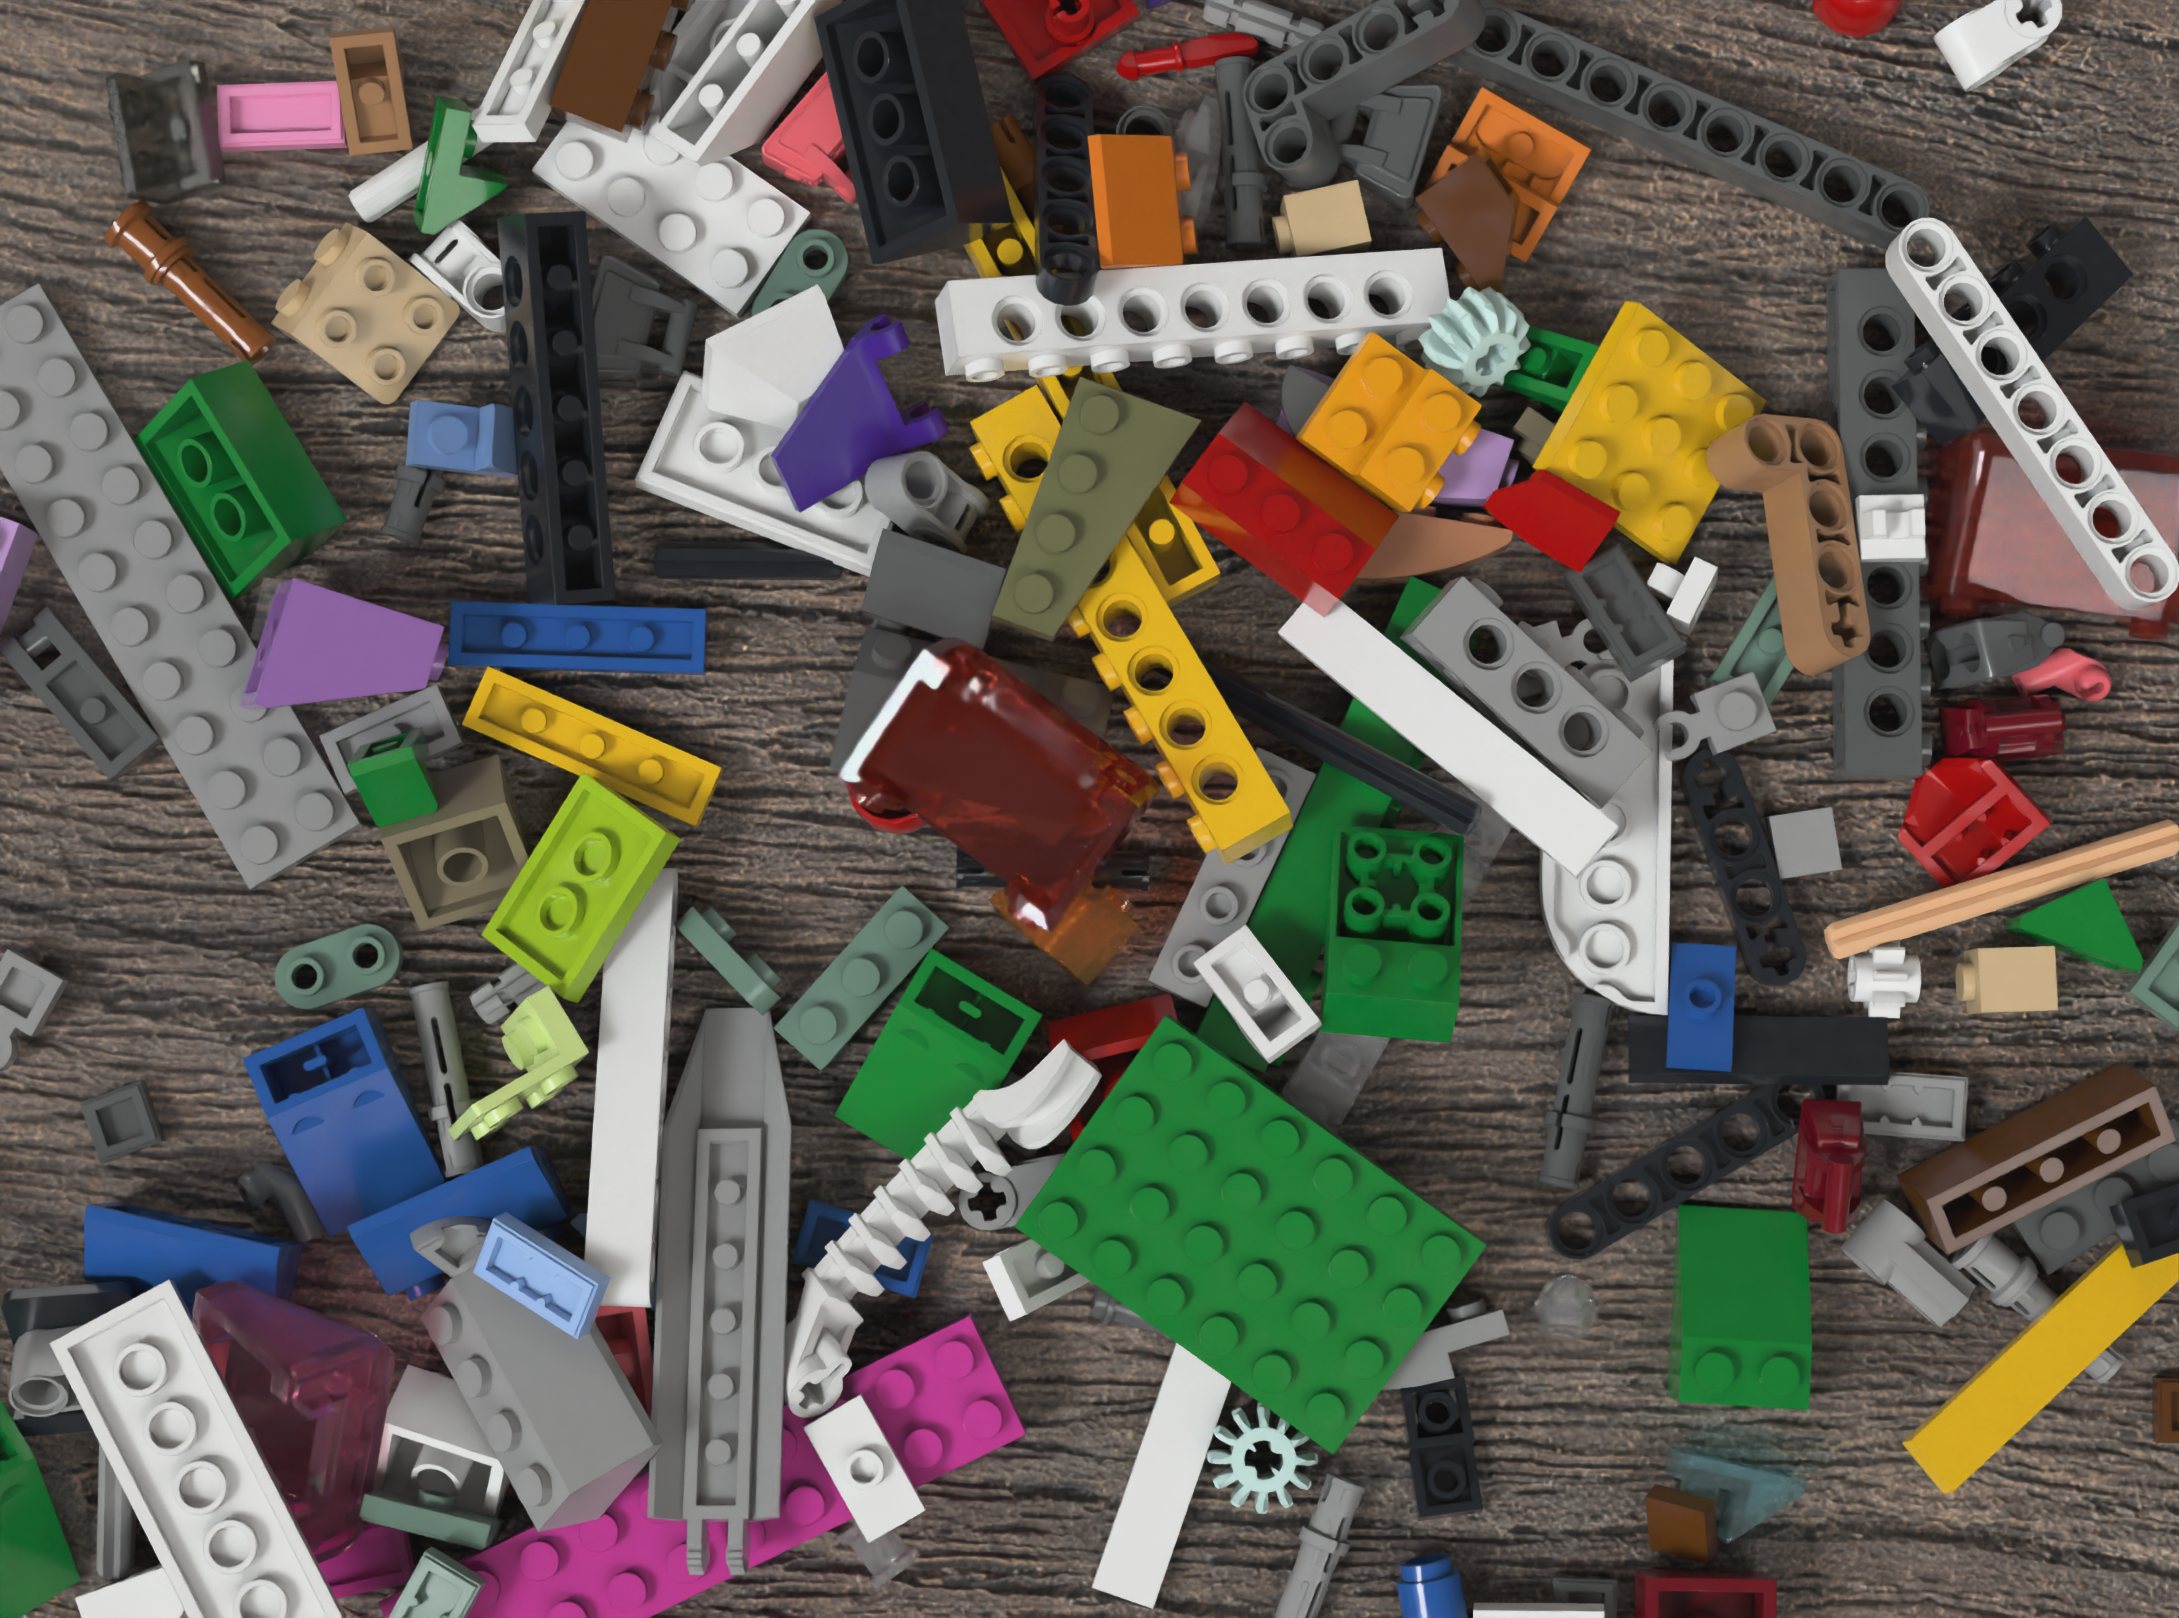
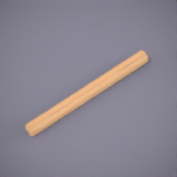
(2002, 889)

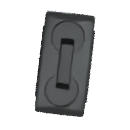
(1395, 140)
(624, 317)
(1990, 648)

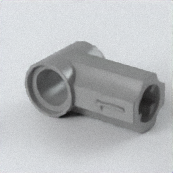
(1895, 1253)

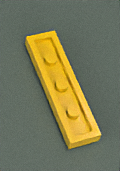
(593, 745)

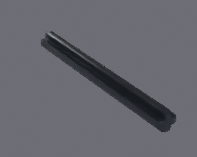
(1343, 750)

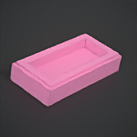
(280, 116)

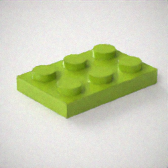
(580, 887)

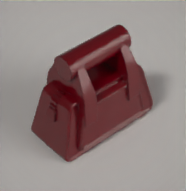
(2004, 728)
(1829, 1163)

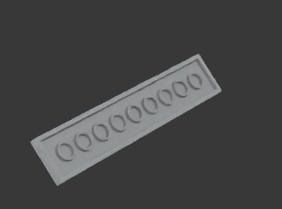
(156, 601)

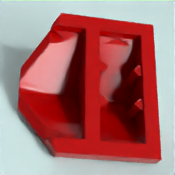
(1553, 517)
(1968, 819)

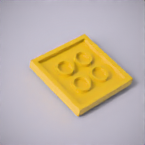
(1644, 430)

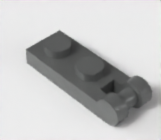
(82, 696)

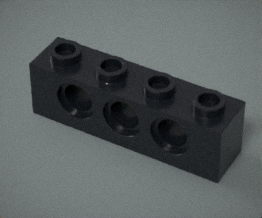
(2082, 277)

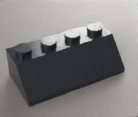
(913, 125)

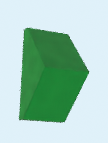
(2084, 925)

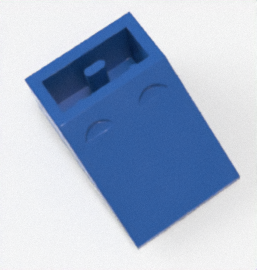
(346, 1119)

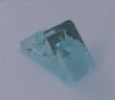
(1750, 1490)

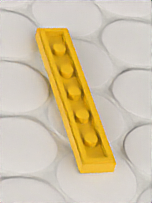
(2037, 1365)

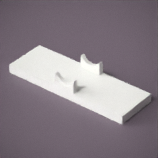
(191, 1464)

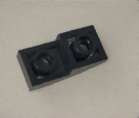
(1441, 1449)

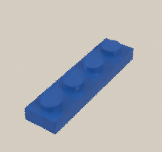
(578, 638)

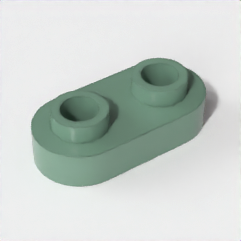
(793, 276)
(711, 938)
(337, 966)

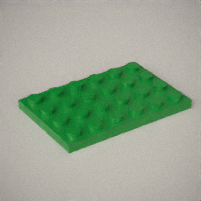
(1250, 1234)

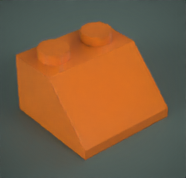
(1140, 202)

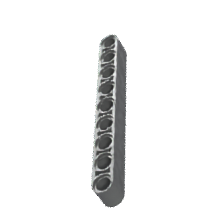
(1695, 114)

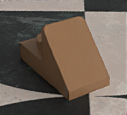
(372, 90)

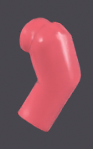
(2069, 672)

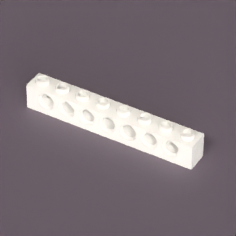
(1407, 280)

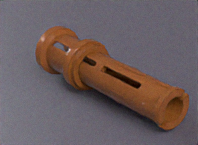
(171, 265)

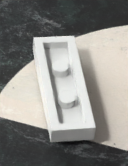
(529, 73)

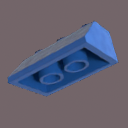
(516, 1184)
(157, 1246)

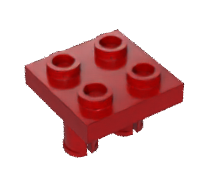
(1056, 32)

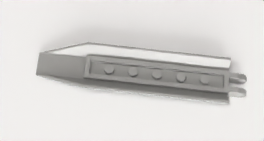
(722, 1288)

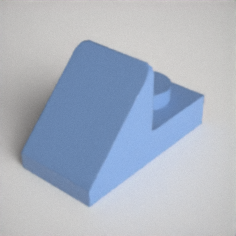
(462, 438)

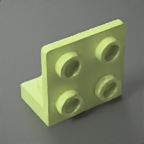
(535, 1039)

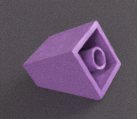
(338, 648)

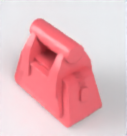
(811, 143)

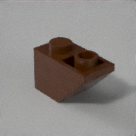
(1476, 216)

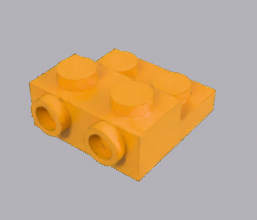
(1391, 425)

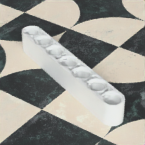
(2062, 428)
(632, 1099)

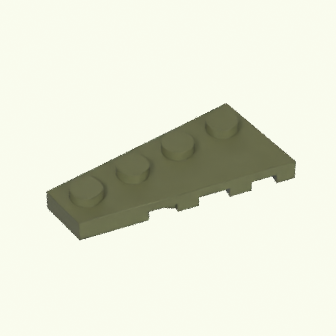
(1093, 488)

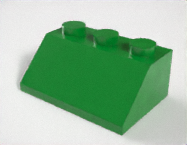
(239, 478)

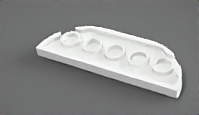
(1617, 913)

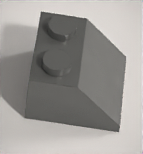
(931, 591)

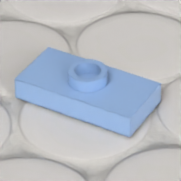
(541, 1275)

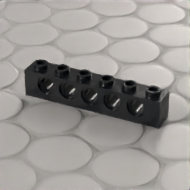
(556, 407)

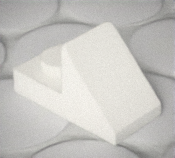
(1257, 994)
(1029, 1278)

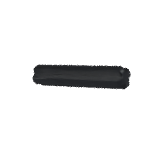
(740, 562)

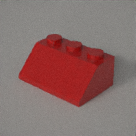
(1284, 509)

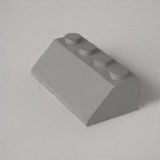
(544, 1401)

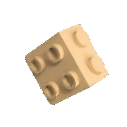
(366, 312)

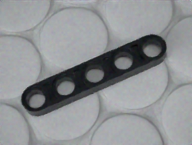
(1060, 207)
(1662, 1189)

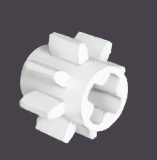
(1884, 979)

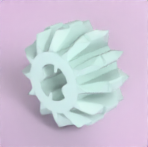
(1475, 340)
(1246, 1471)

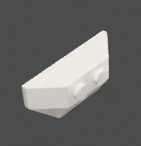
(733, 73)

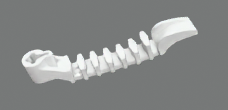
(1031, 1114)

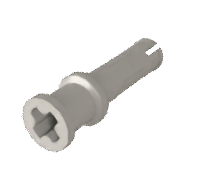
(2016, 1284)

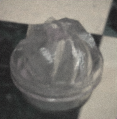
(1566, 1308)

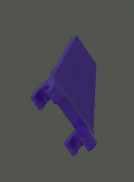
(852, 420)

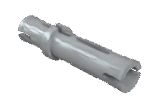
(430, 1004)
(1321, 1547)

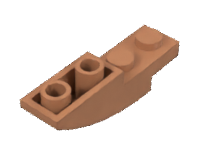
(1432, 547)

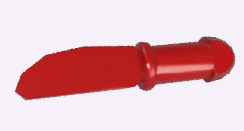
(1188, 54)

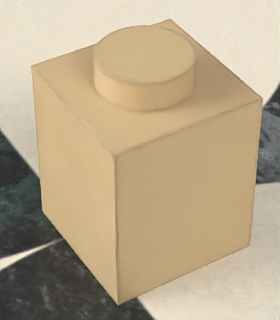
(1323, 222)
(2008, 980)

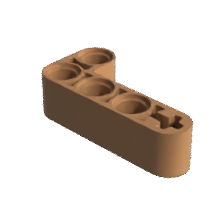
(1810, 532)

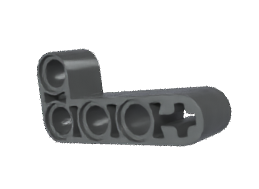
(1425, 36)

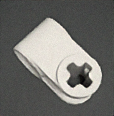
(1993, 38)
(463, 271)

